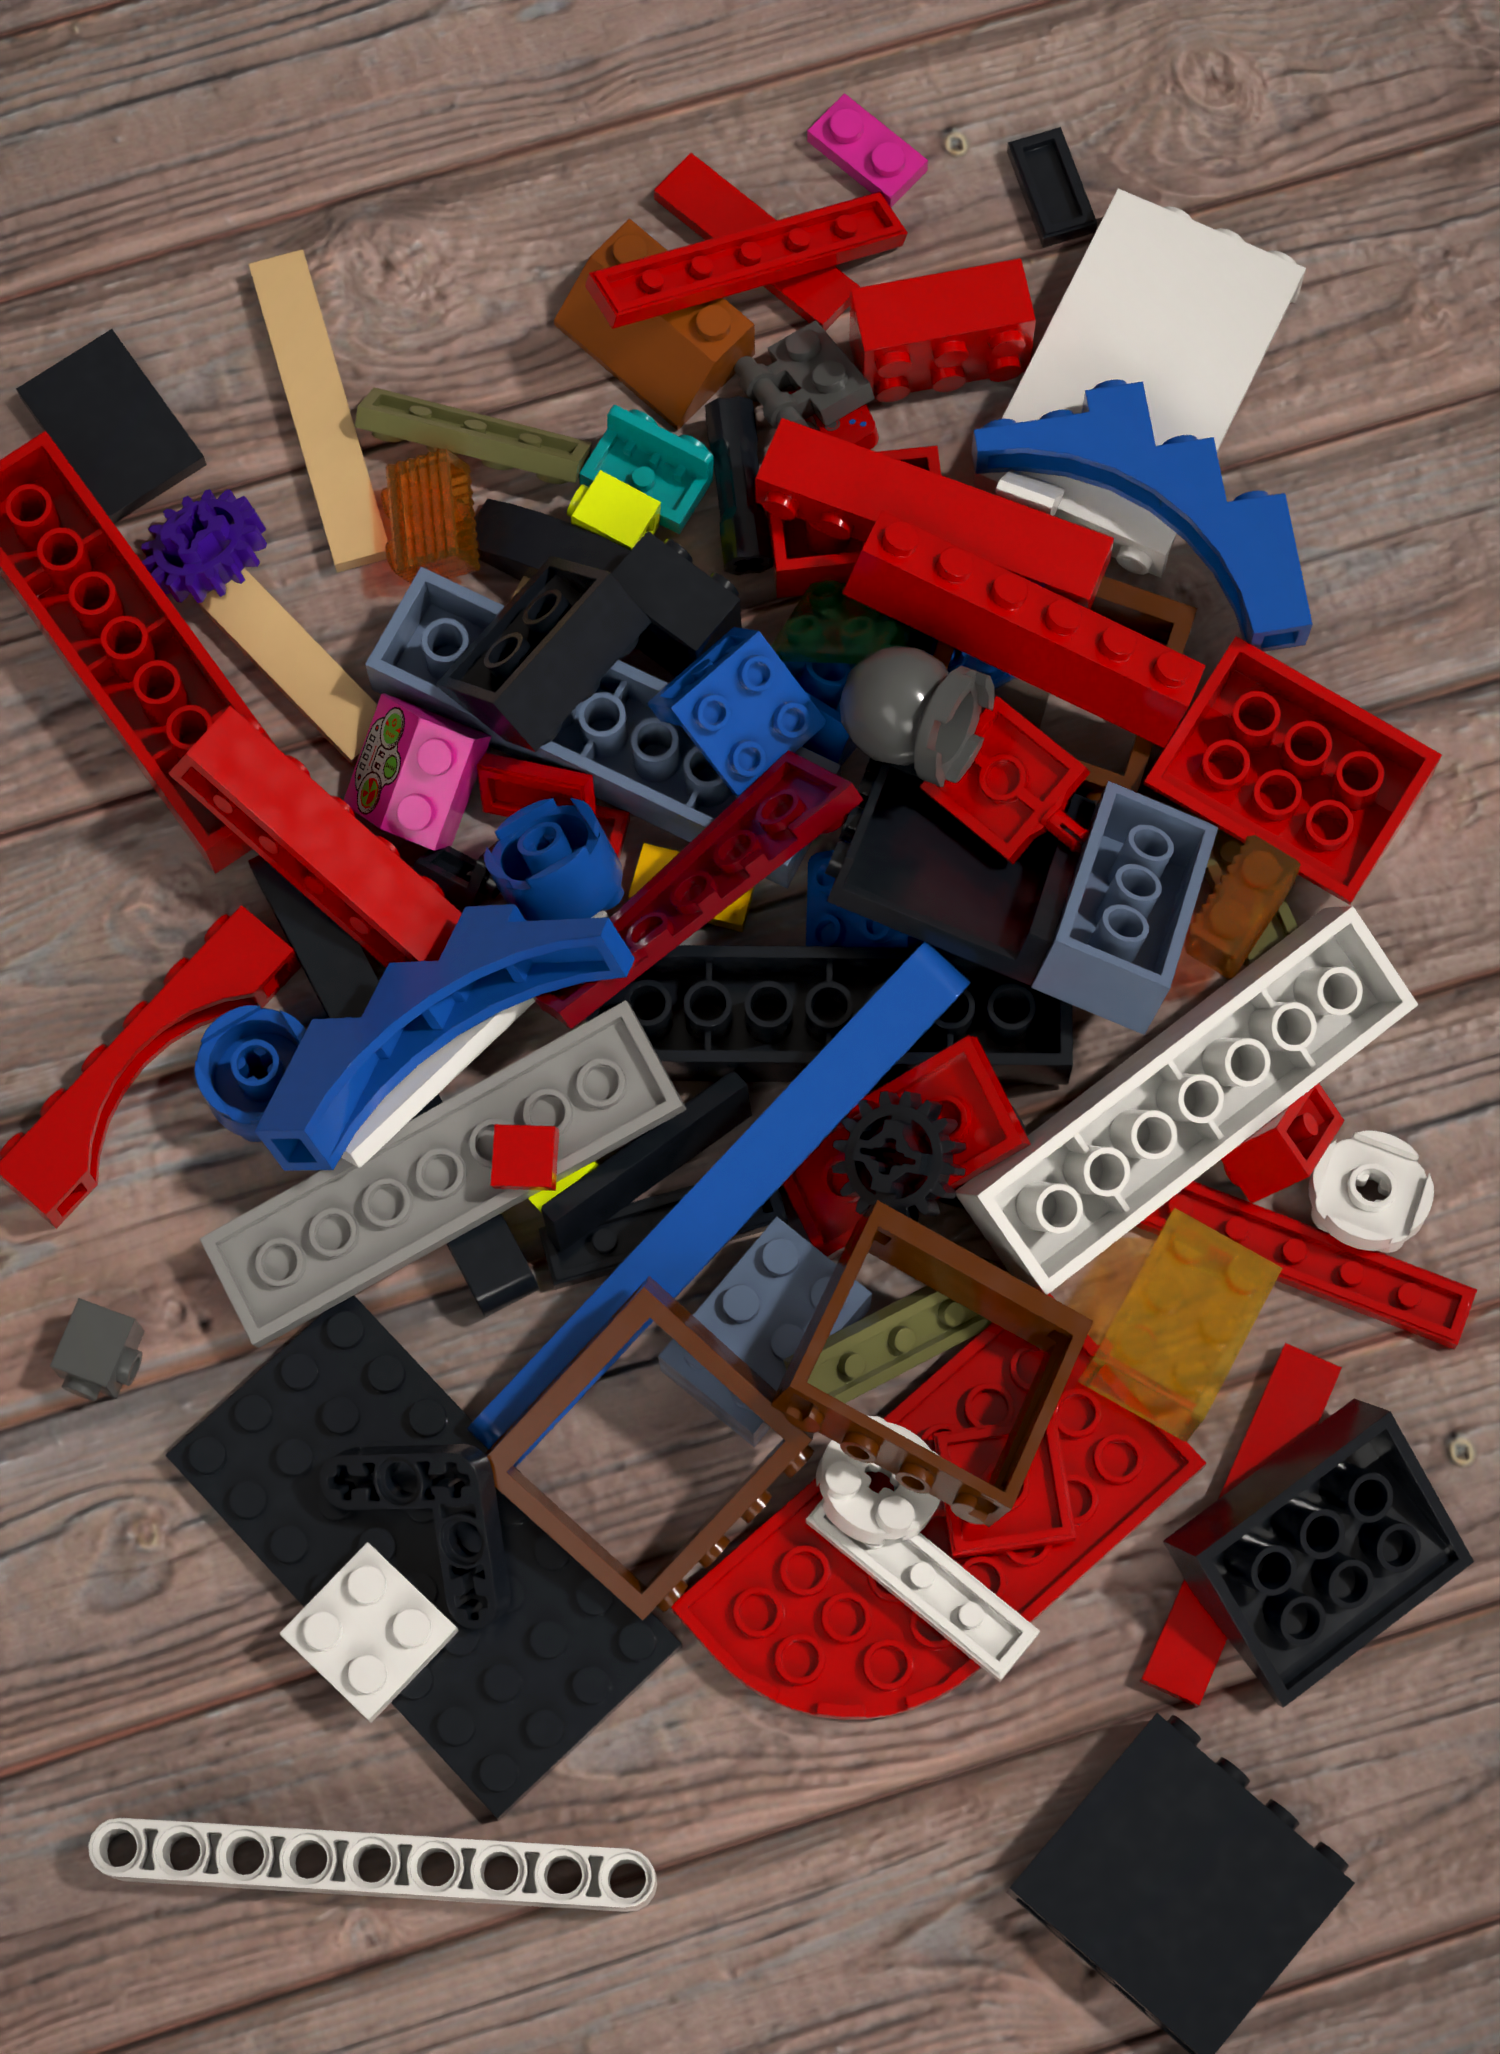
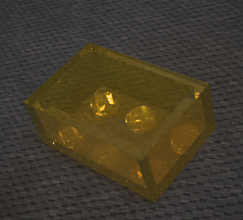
(1180, 1325)

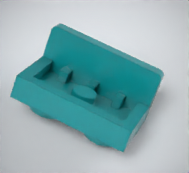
(654, 462)

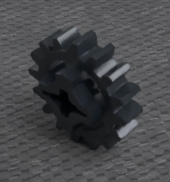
(904, 1131)

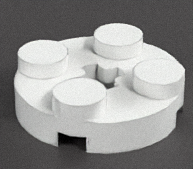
(1365, 1223)
(860, 1510)

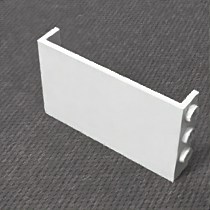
(1158, 307)

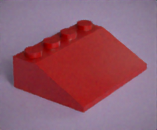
(1294, 768)

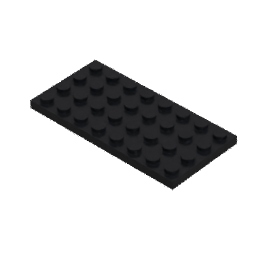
(495, 1698)

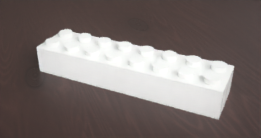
(1187, 1098)

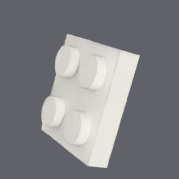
(369, 1632)

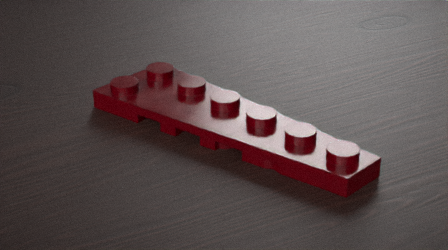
(723, 862)

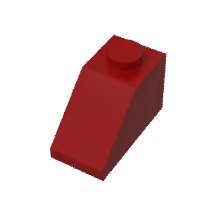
(1285, 1146)

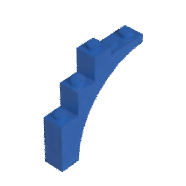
(1181, 483)
(416, 1010)

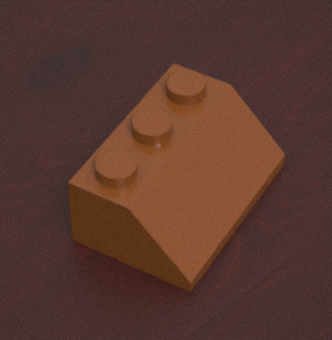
(665, 360)

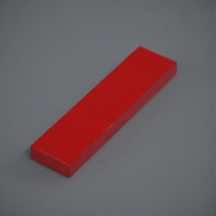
(717, 208)

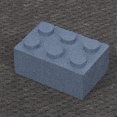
(761, 1318)

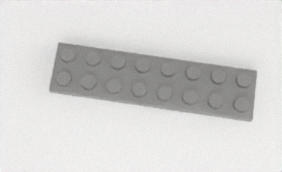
(435, 1175)

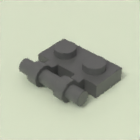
(817, 371)

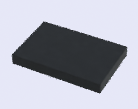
(112, 426)

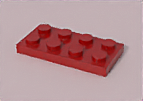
(969, 1093)

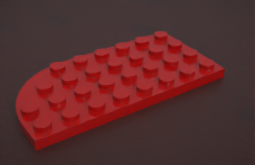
(835, 1643)

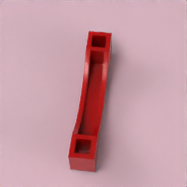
(60, 1155)

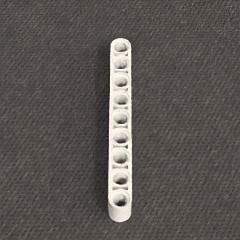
(344, 1853)

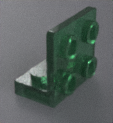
(840, 629)

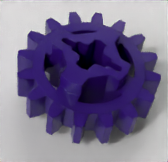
(204, 545)

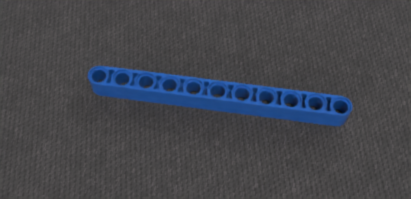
(745, 1173)

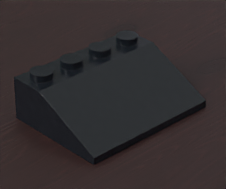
(1320, 1549)

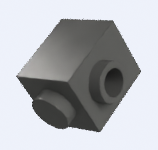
(98, 1351)

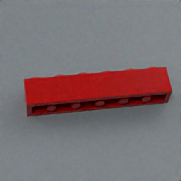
(848, 486)
(1023, 629)
(316, 842)

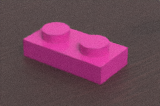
(867, 150)

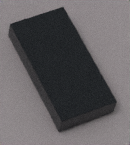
(1051, 187)

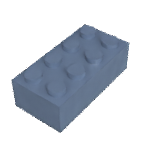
(1127, 908)

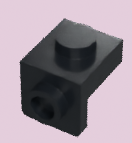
(459, 876)

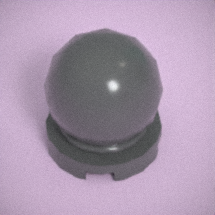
(910, 710)

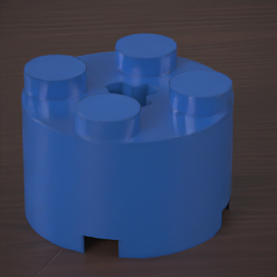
(555, 862)
(229, 1053)

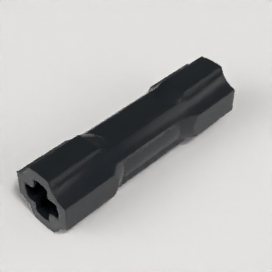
(736, 465)

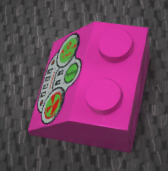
(415, 773)

